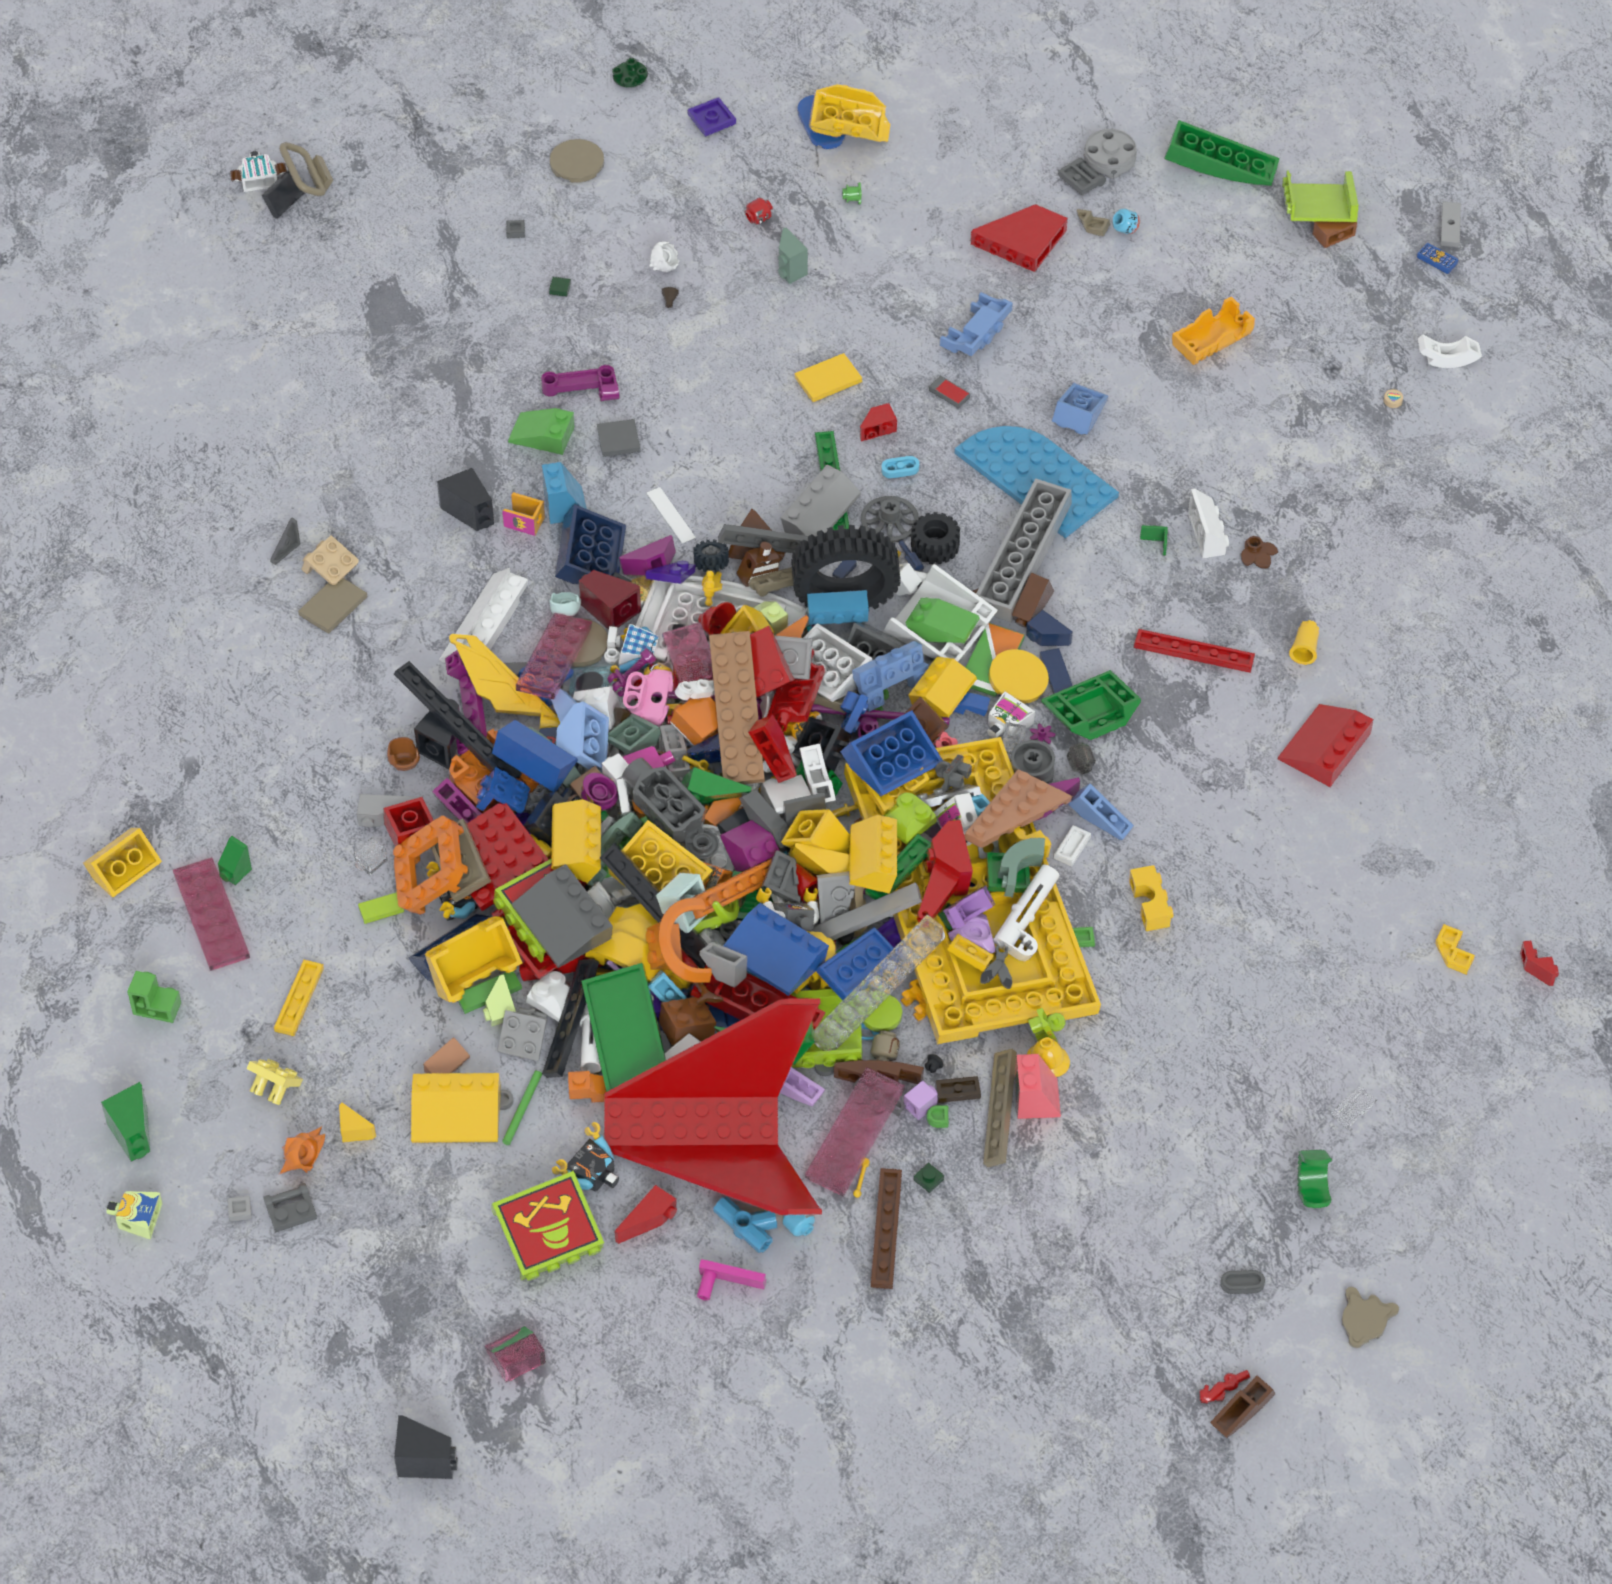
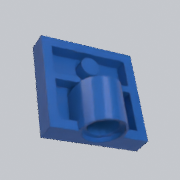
(854, 706)

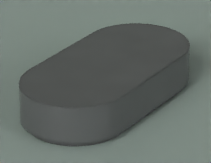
(1242, 1282)

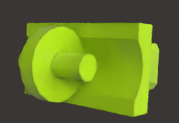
(1044, 1026)

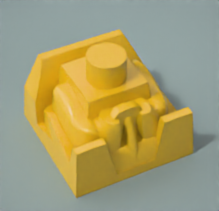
(746, 620)

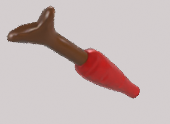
(706, 995)

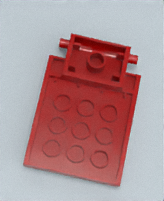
(504, 849)

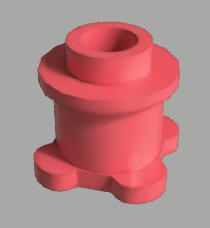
(945, 740)

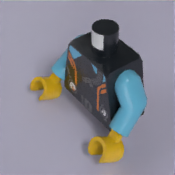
(452, 909)
(592, 1163)

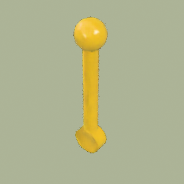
(857, 1193)

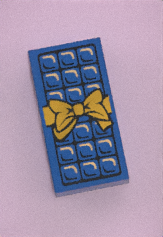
(1437, 258)

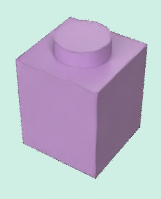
(920, 1099)

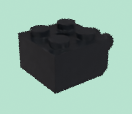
(829, 736)
(540, 820)

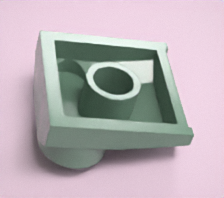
(634, 735)

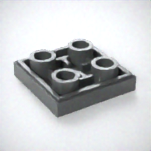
(618, 437)

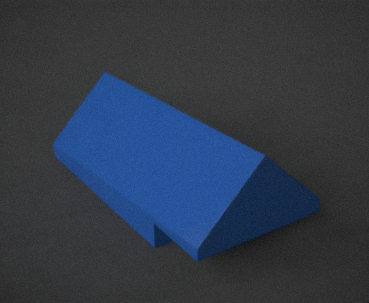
(533, 755)

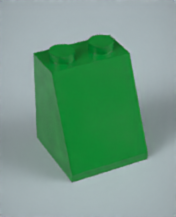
(128, 1120)

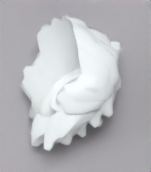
(664, 257)

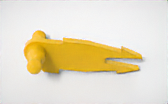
(711, 584)

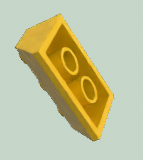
(943, 685)
(122, 861)

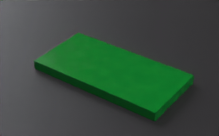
(623, 1024)

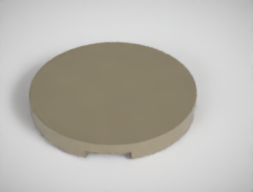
(577, 160)
(593, 647)

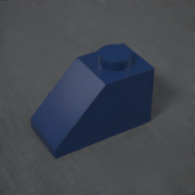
(1048, 631)

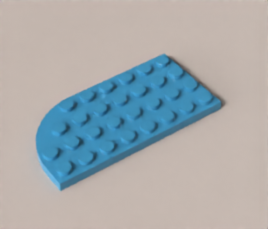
(1017, 455)

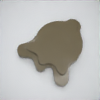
(1365, 1318)

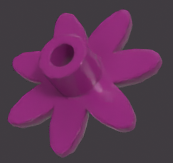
(1042, 734)

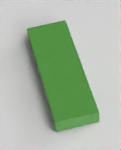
(477, 995)

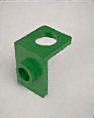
(1155, 533)

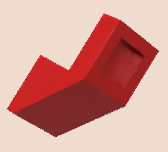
(1541, 968)

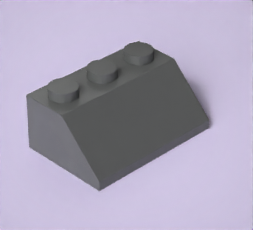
(872, 641)

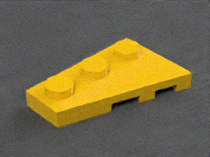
(888, 800)

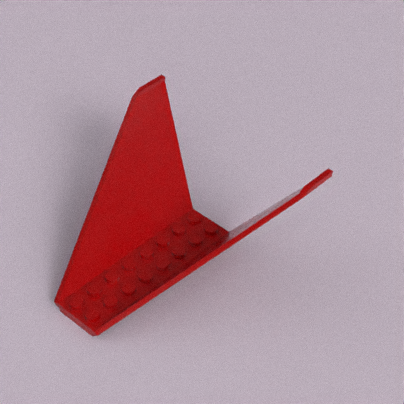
(716, 1111)

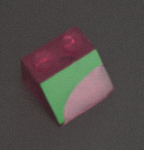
(516, 1353)

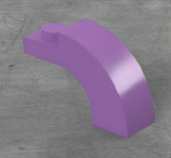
(969, 907)

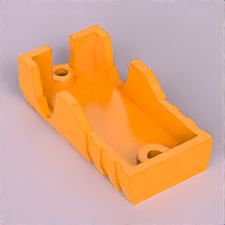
(1212, 333)

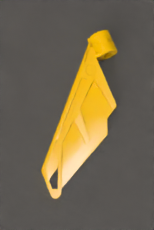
(498, 683)

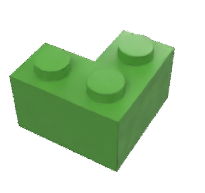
(151, 1000)

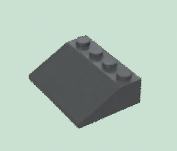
(563, 916)

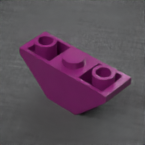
(648, 557)

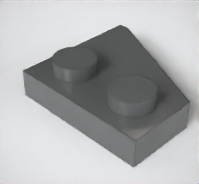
(782, 877)

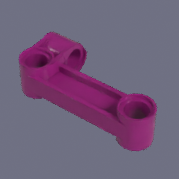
(601, 378)

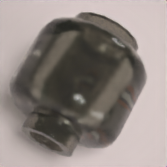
(1081, 758)

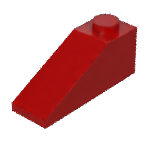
(773, 747)
(647, 1215)

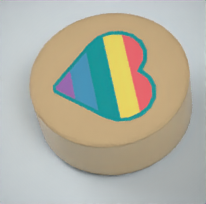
(1393, 398)

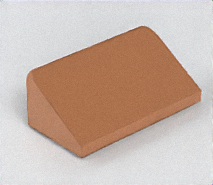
(447, 1058)

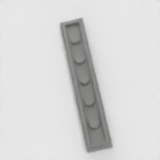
(870, 912)

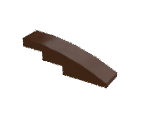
(896, 1071)

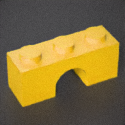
(1147, 883)

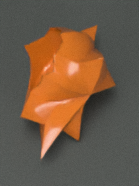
(302, 1150)

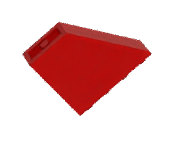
(1022, 236)

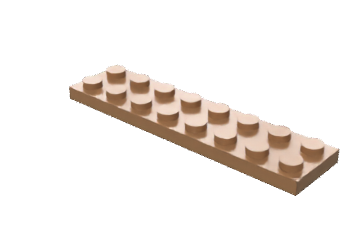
(736, 706)

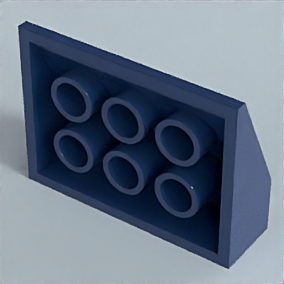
(589, 544)

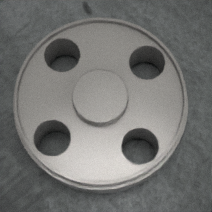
(1110, 152)

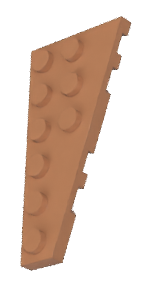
(1016, 805)

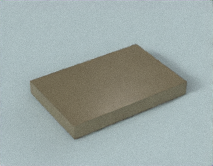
(332, 604)

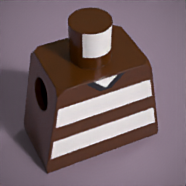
(758, 562)

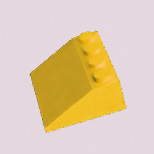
(661, 857)
(455, 1107)

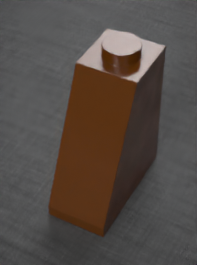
(1032, 599)

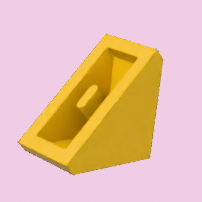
(354, 1126)

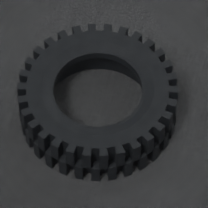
(844, 545)

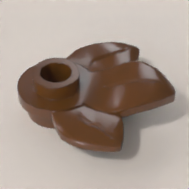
(1259, 554)

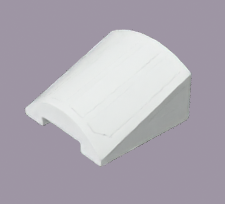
(944, 587)

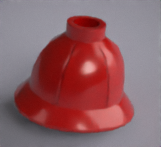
(717, 617)

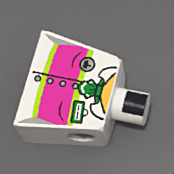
(1008, 710)
(957, 808)

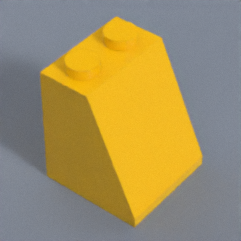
(818, 830)

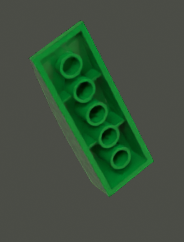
(1219, 156)

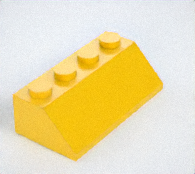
(577, 838)
(873, 853)

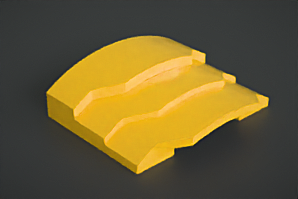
(628, 940)

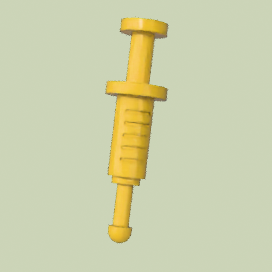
(844, 810)

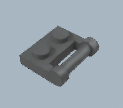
(1078, 179)
(292, 1213)

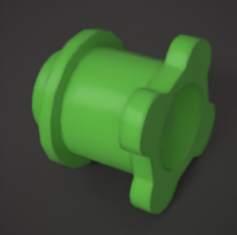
(852, 193)

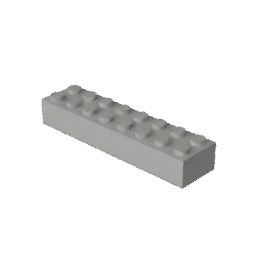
(1025, 546)

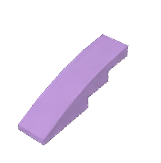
(801, 1088)

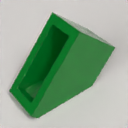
(234, 861)

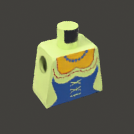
(137, 1212)

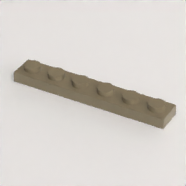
(1000, 1108)

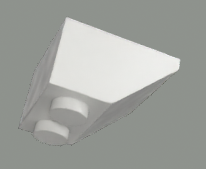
(601, 699)

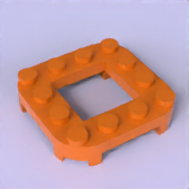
(407, 855)

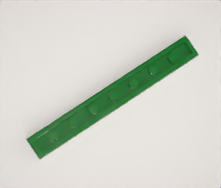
(828, 456)

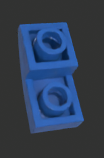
(974, 703)

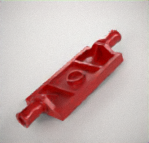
(796, 699)

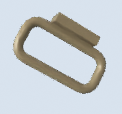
(316, 168)

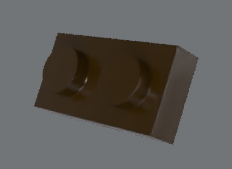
(958, 1089)

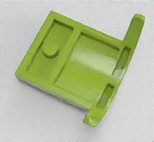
(721, 915)

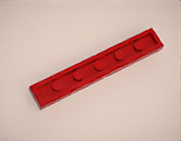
(1194, 650)

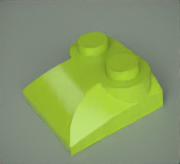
(912, 817)

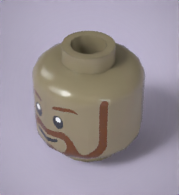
(885, 1046)

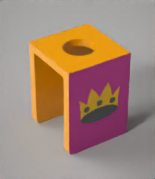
(523, 522)

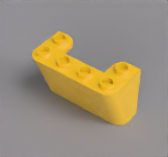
(471, 957)

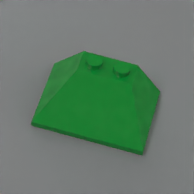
(1094, 705)

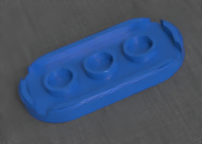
(823, 140)

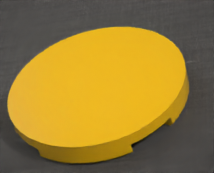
(1019, 675)

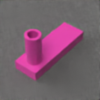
(713, 1270)

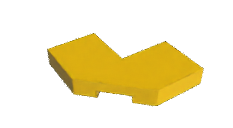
(1453, 957)

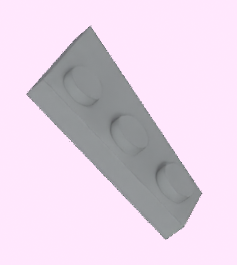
(939, 795)

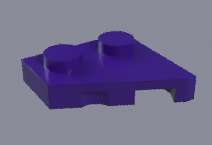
(673, 573)

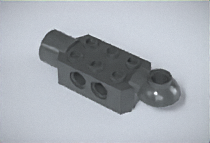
(671, 807)

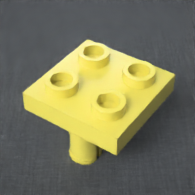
(271, 1071)

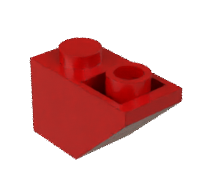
(878, 422)

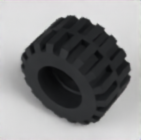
(935, 549)

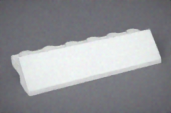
(491, 610)

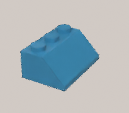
(837, 607)

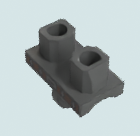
(953, 773)

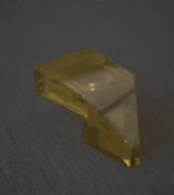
(645, 586)

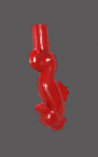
(1217, 1392)

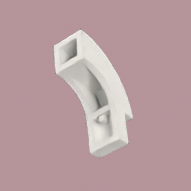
(1450, 354)
(816, 773)

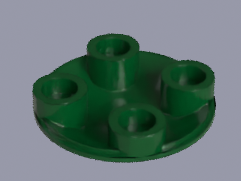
(630, 73)

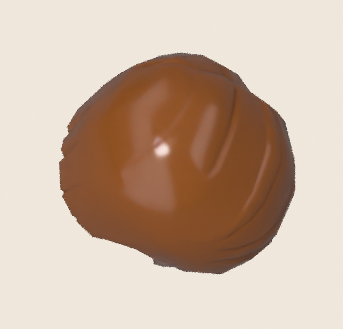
(403, 754)

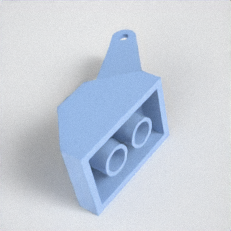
(581, 730)

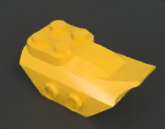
(849, 112)

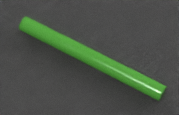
(522, 1108)

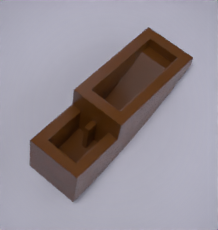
(1243, 1407)

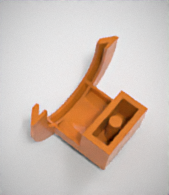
(666, 945)

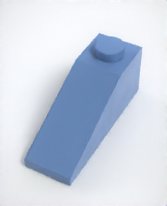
(1100, 812)

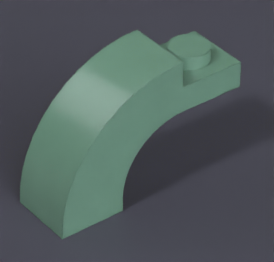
(1020, 855)

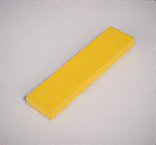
(298, 997)

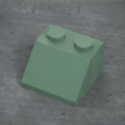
(792, 257)

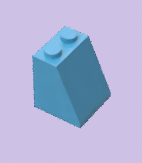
(560, 491)

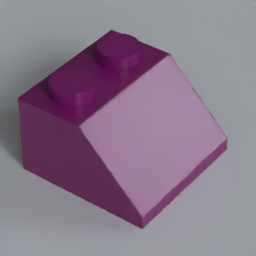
(749, 845)

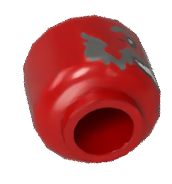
(758, 211)

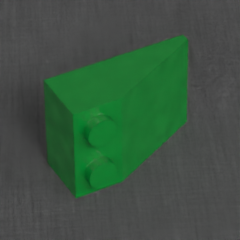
(710, 787)

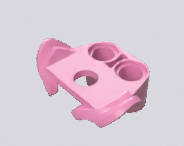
(656, 682)

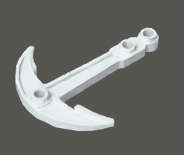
(705, 689)

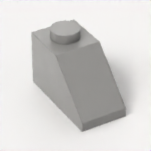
(725, 963)

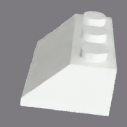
(1206, 525)

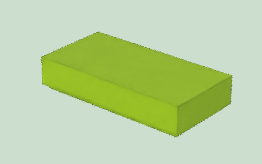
(380, 908)

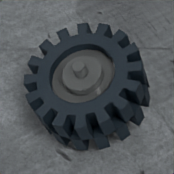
(711, 555)

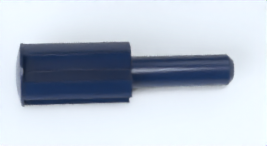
(911, 558)

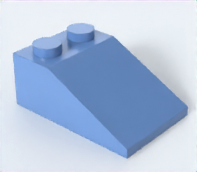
(1079, 408)

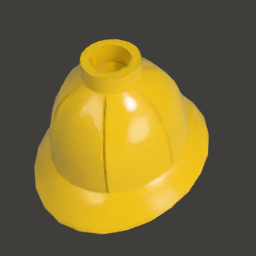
(1052, 1054)

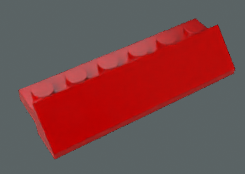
(748, 997)

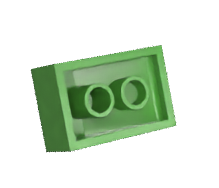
(544, 429)
(941, 621)

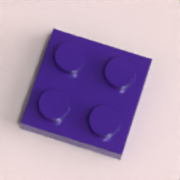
(711, 116)

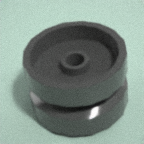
(1035, 759)

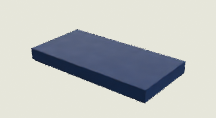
(854, 962)

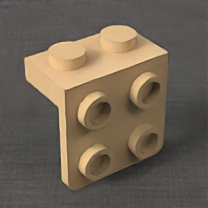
(330, 560)

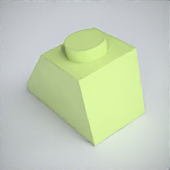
(774, 615)
(498, 1002)

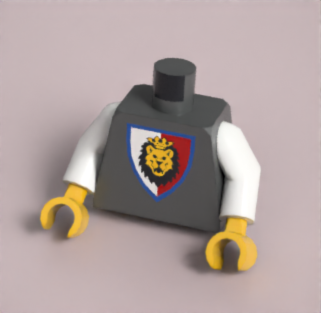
(800, 914)

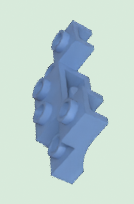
(981, 328)
(889, 670)

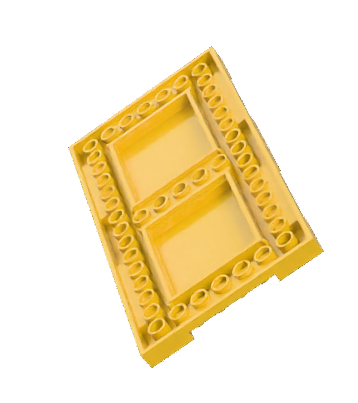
(951, 987)

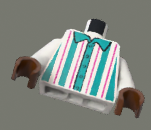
(257, 172)

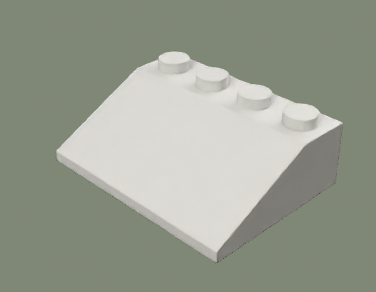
(838, 661)

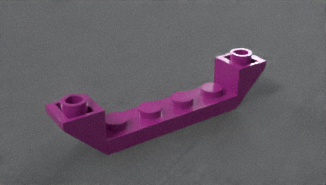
(471, 702)

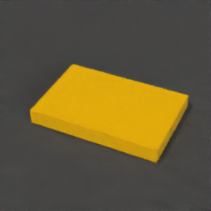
(828, 377)

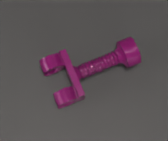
(646, 657)

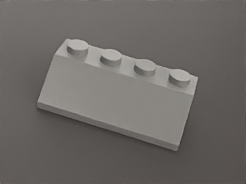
(820, 503)

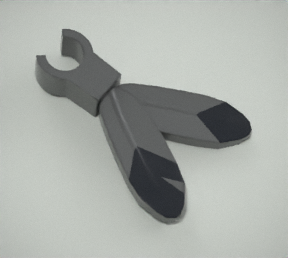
(999, 967)

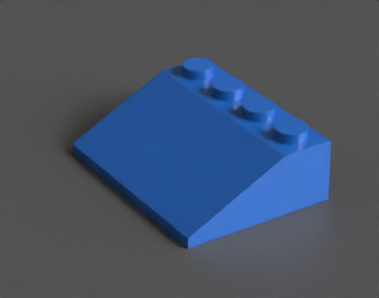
(892, 754)
(777, 949)

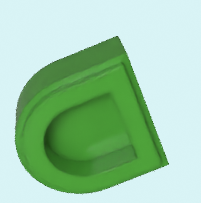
(938, 1116)

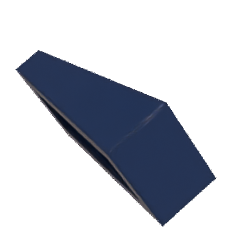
(844, 568)

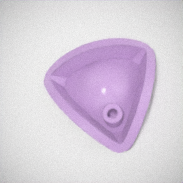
(977, 931)

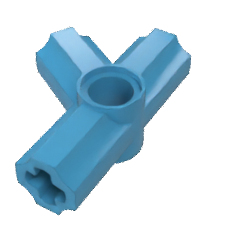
(756, 1222)

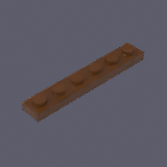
(886, 1228)

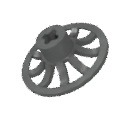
(890, 514)

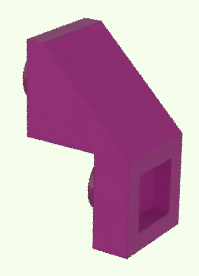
(866, 725)

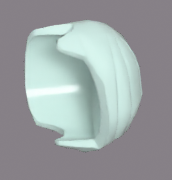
(565, 603)

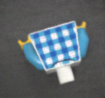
(635, 641)

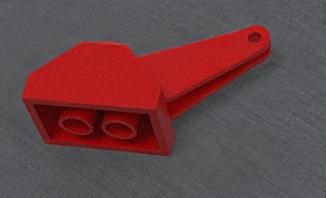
(948, 869)

